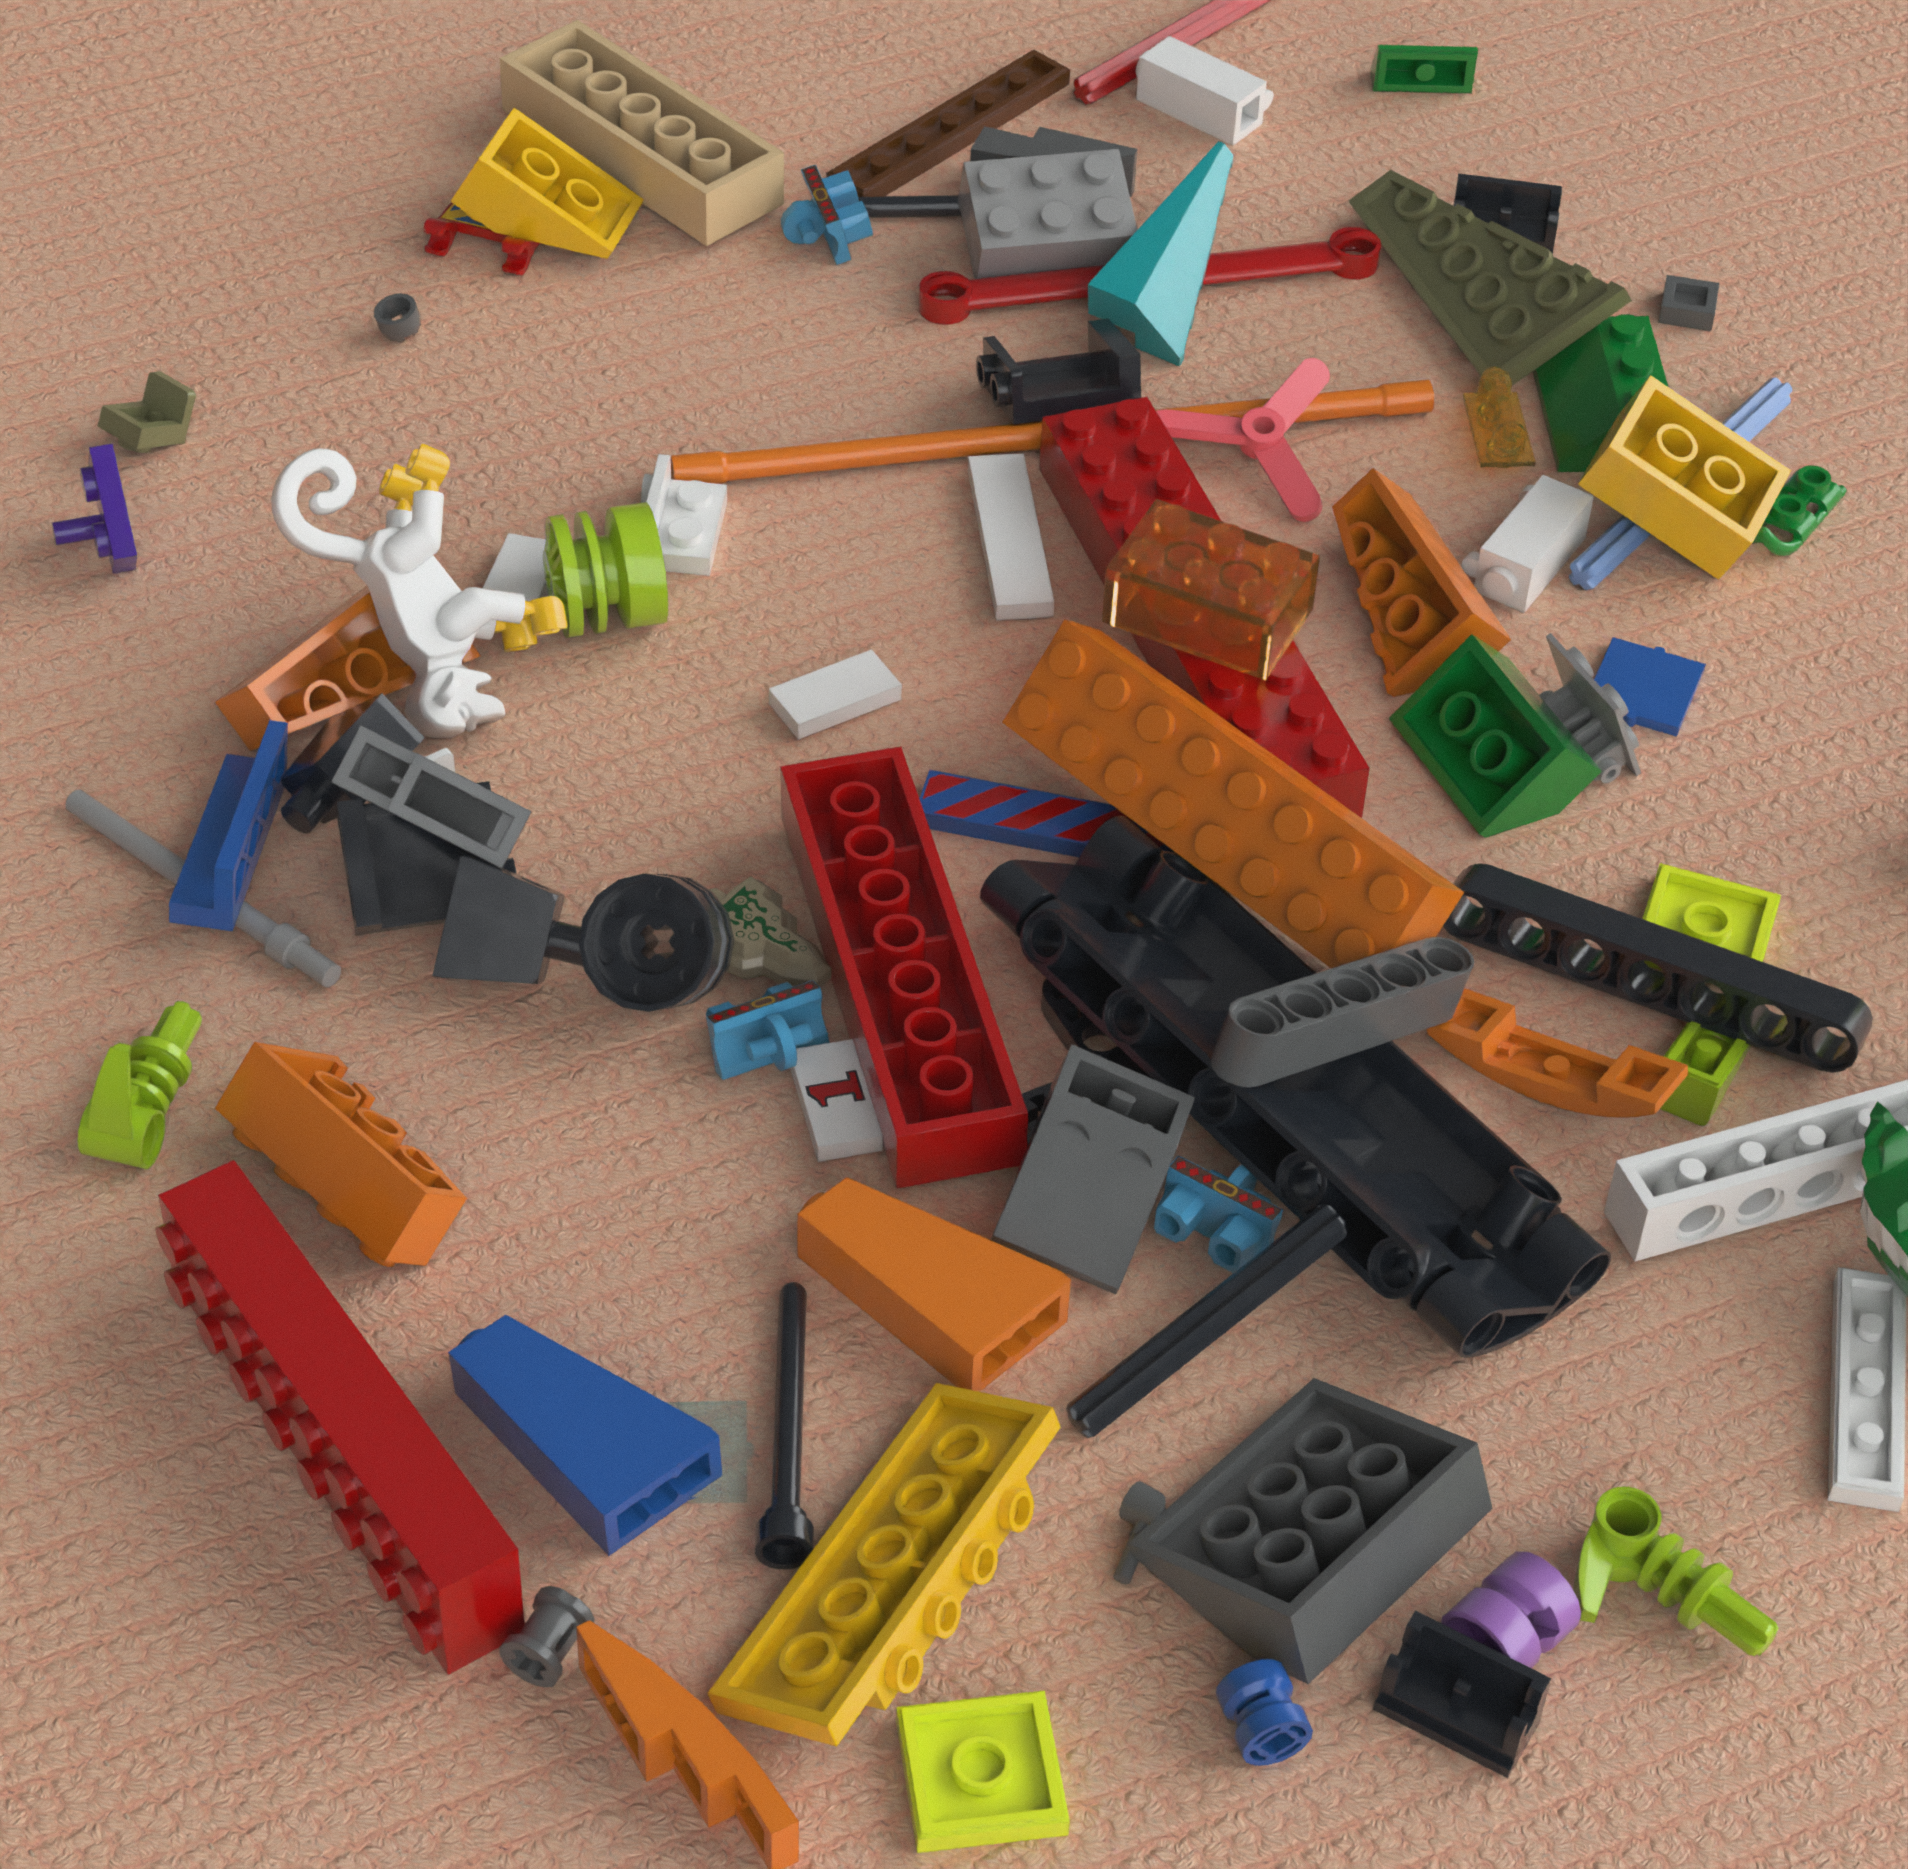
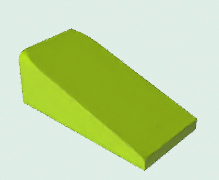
(1710, 1071)

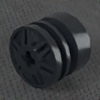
(620, 942)

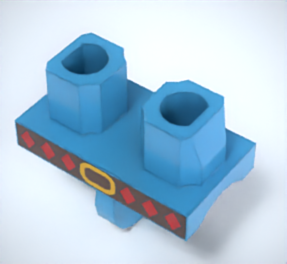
(831, 212)
(766, 1029)
(1219, 1208)

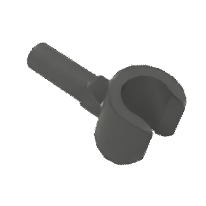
(1139, 1508)

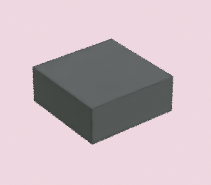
(1689, 303)

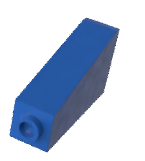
(583, 1432)

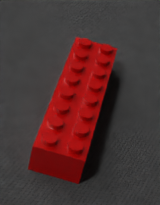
(903, 968)
(342, 1418)

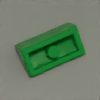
(1423, 69)

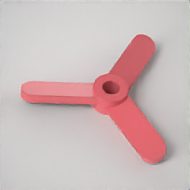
(1262, 435)

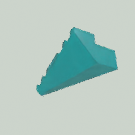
(1162, 266)

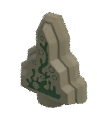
(768, 938)

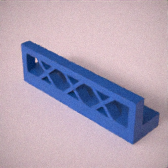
(231, 835)

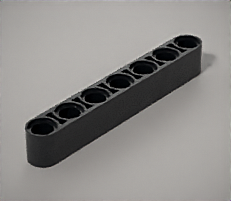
(1682, 958)

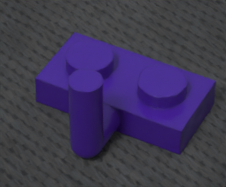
(112, 525)

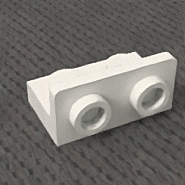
(686, 518)

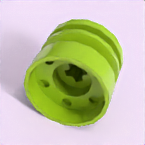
(607, 569)

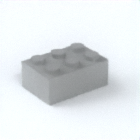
(1045, 212)

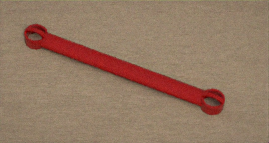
(1221, 268)

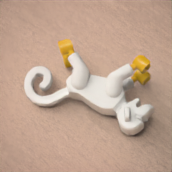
(413, 595)

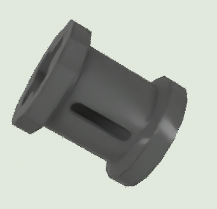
(546, 1637)

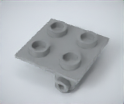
(1592, 713)

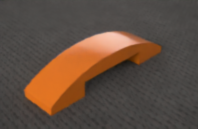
(1552, 1070)

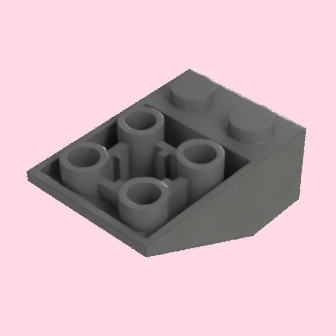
(1093, 1169)

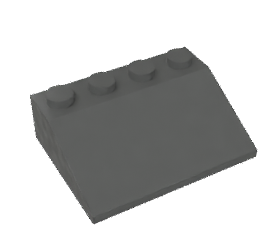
(1316, 1525)

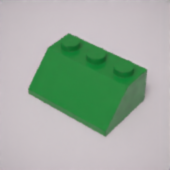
(1592, 383)
(1493, 741)

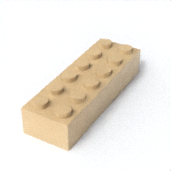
(645, 131)

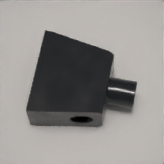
(311, 774)
(503, 927)

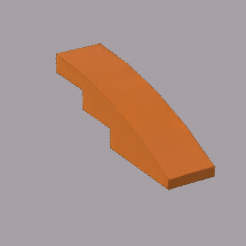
(674, 1730)

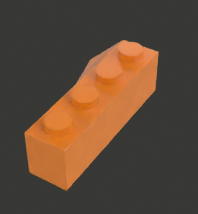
(1409, 584)
(320, 674)
(341, 1152)

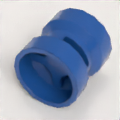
(1262, 1707)

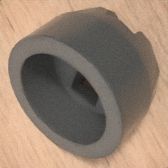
(396, 305)

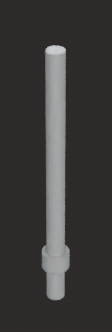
(280, 942)

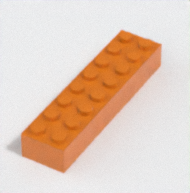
(1226, 802)

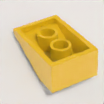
(545, 192)

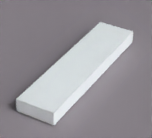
(1010, 537)
(1867, 1391)

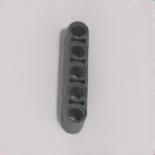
(1341, 1011)

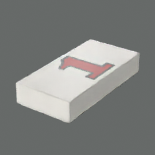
(836, 1101)

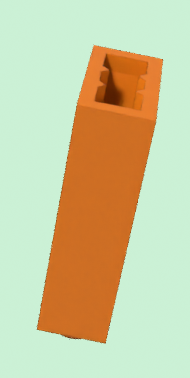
(932, 1284)

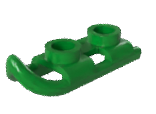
(1790, 512)

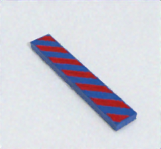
(1014, 814)

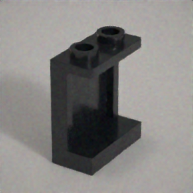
(1062, 383)
(396, 869)

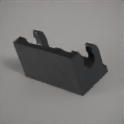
(1516, 205)
(1462, 1694)

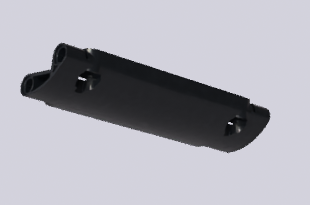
(1353, 1133)

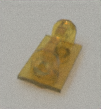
(1498, 422)

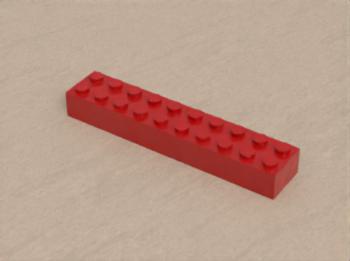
(1105, 475)

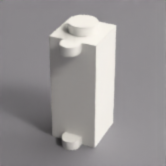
(1201, 90)
(1531, 543)

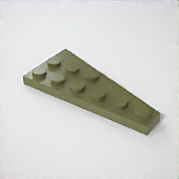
(1486, 285)

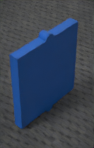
(1651, 683)

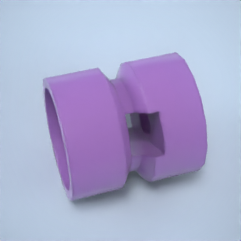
(1519, 1609)

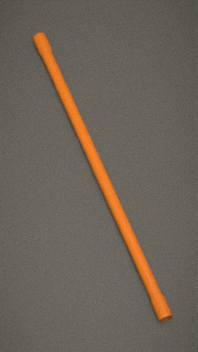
(720, 467)

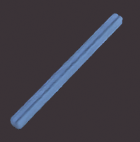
(1626, 536)

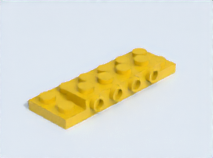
(891, 1567)

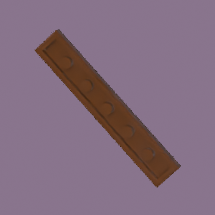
(954, 124)

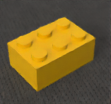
(1685, 477)

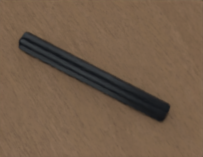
(1206, 1321)

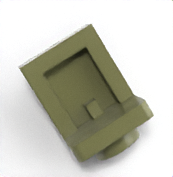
(156, 420)

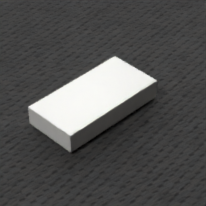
(519, 567)
(835, 694)

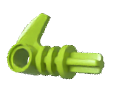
(135, 1091)
(1661, 1564)

